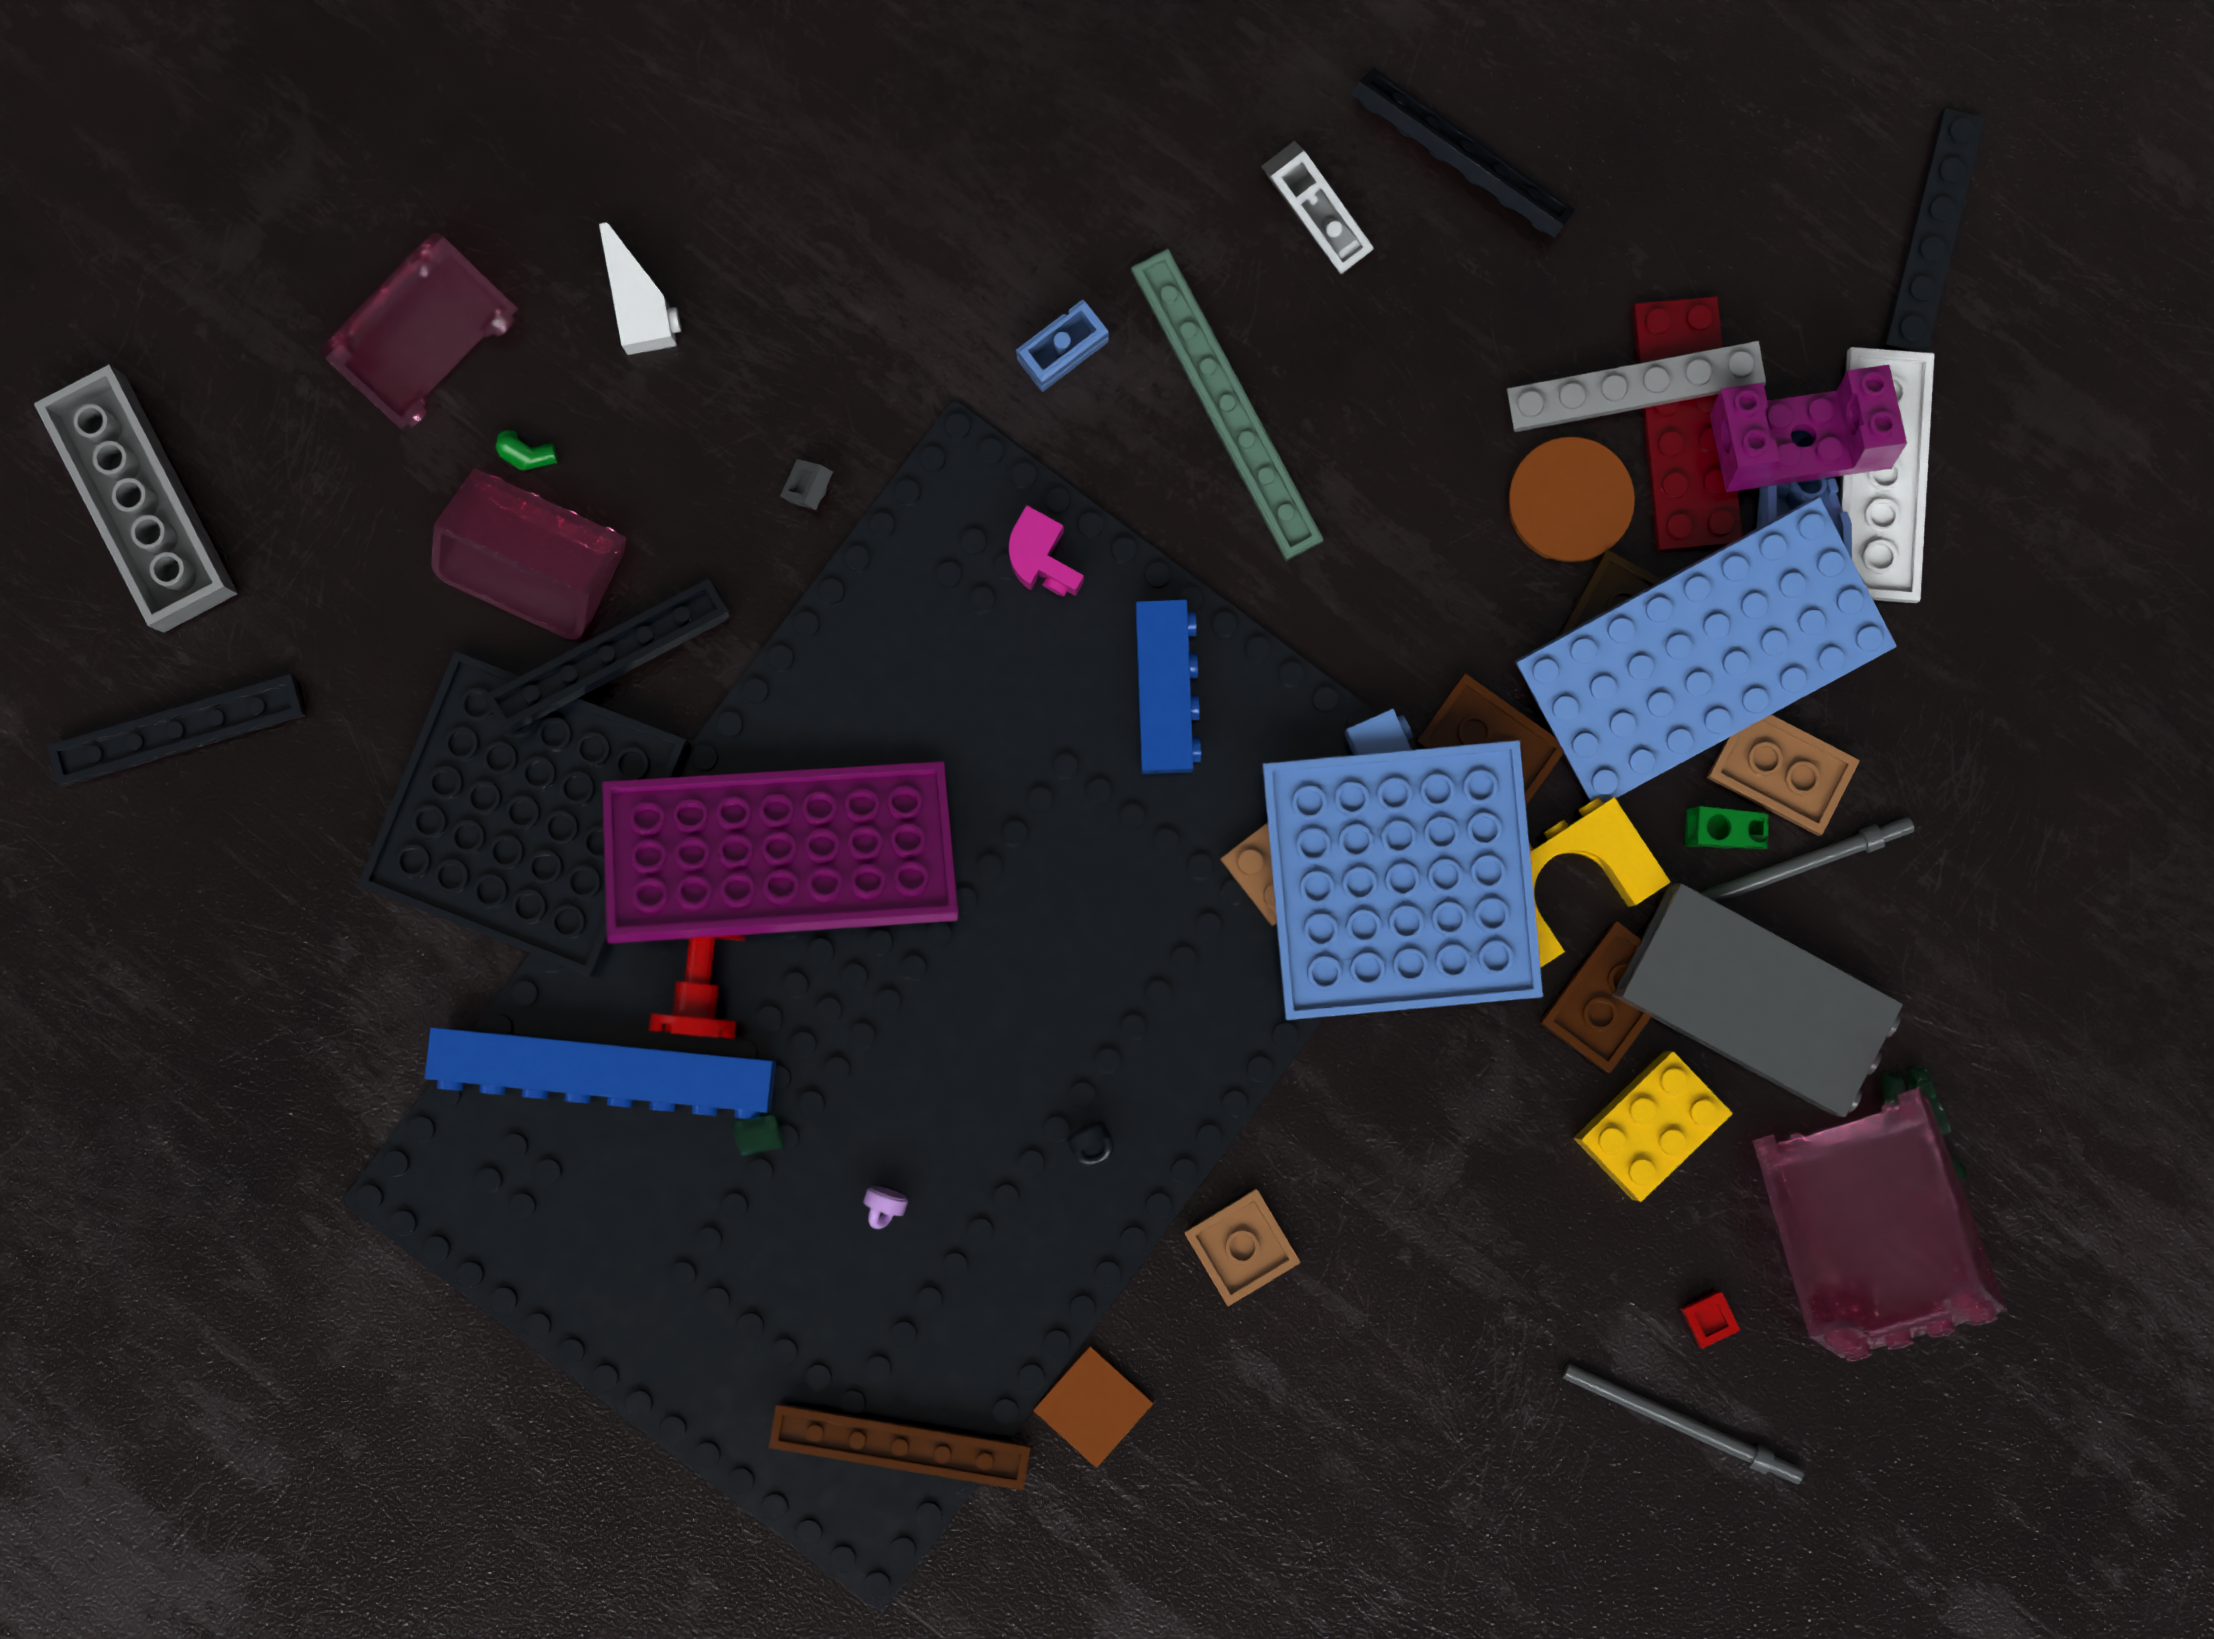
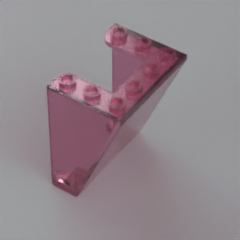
(1878, 1231)

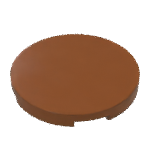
(1571, 499)

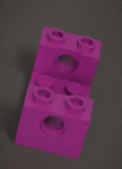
(1850, 430)

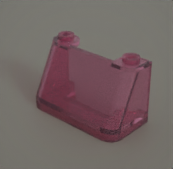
(417, 329)

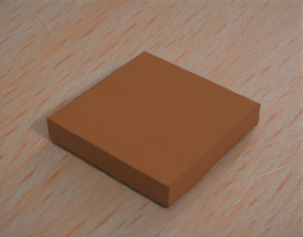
(1093, 1406)

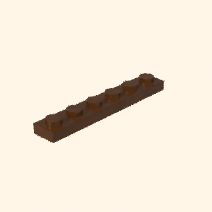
(900, 1446)

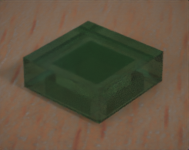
(757, 1135)

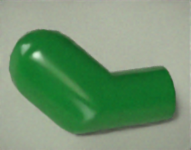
(521, 455)

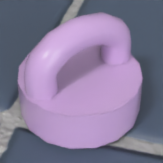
(885, 1201)

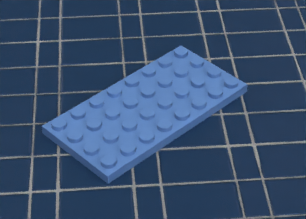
(1706, 652)

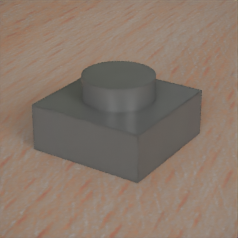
(806, 484)

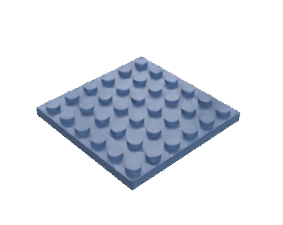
(1402, 880)

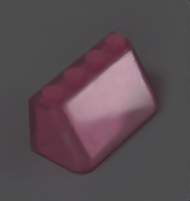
(525, 554)

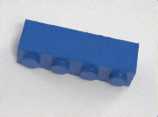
(1164, 687)

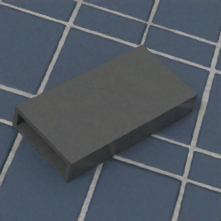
(1759, 1000)

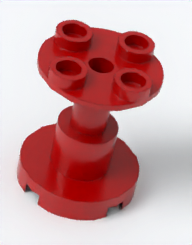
(695, 998)

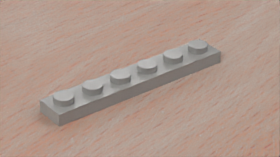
(1635, 386)

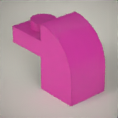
(1031, 551)

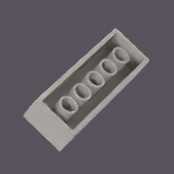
(135, 498)

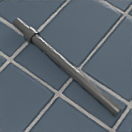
(1868, 839)
(1758, 1457)

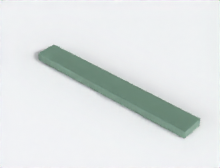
(1227, 404)

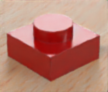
(1710, 1319)

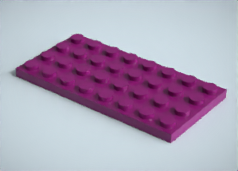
(777, 852)

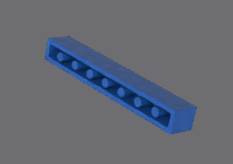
(600, 1070)

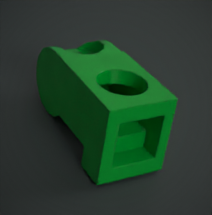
(1726, 828)

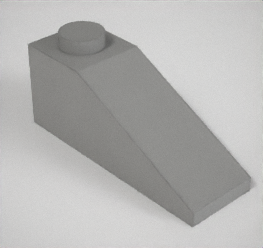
(1317, 206)

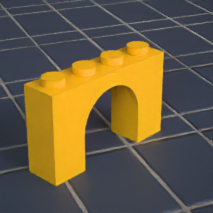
(1610, 841)

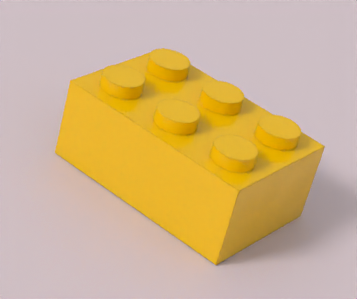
(1652, 1125)

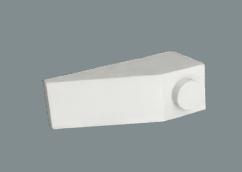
(640, 307)

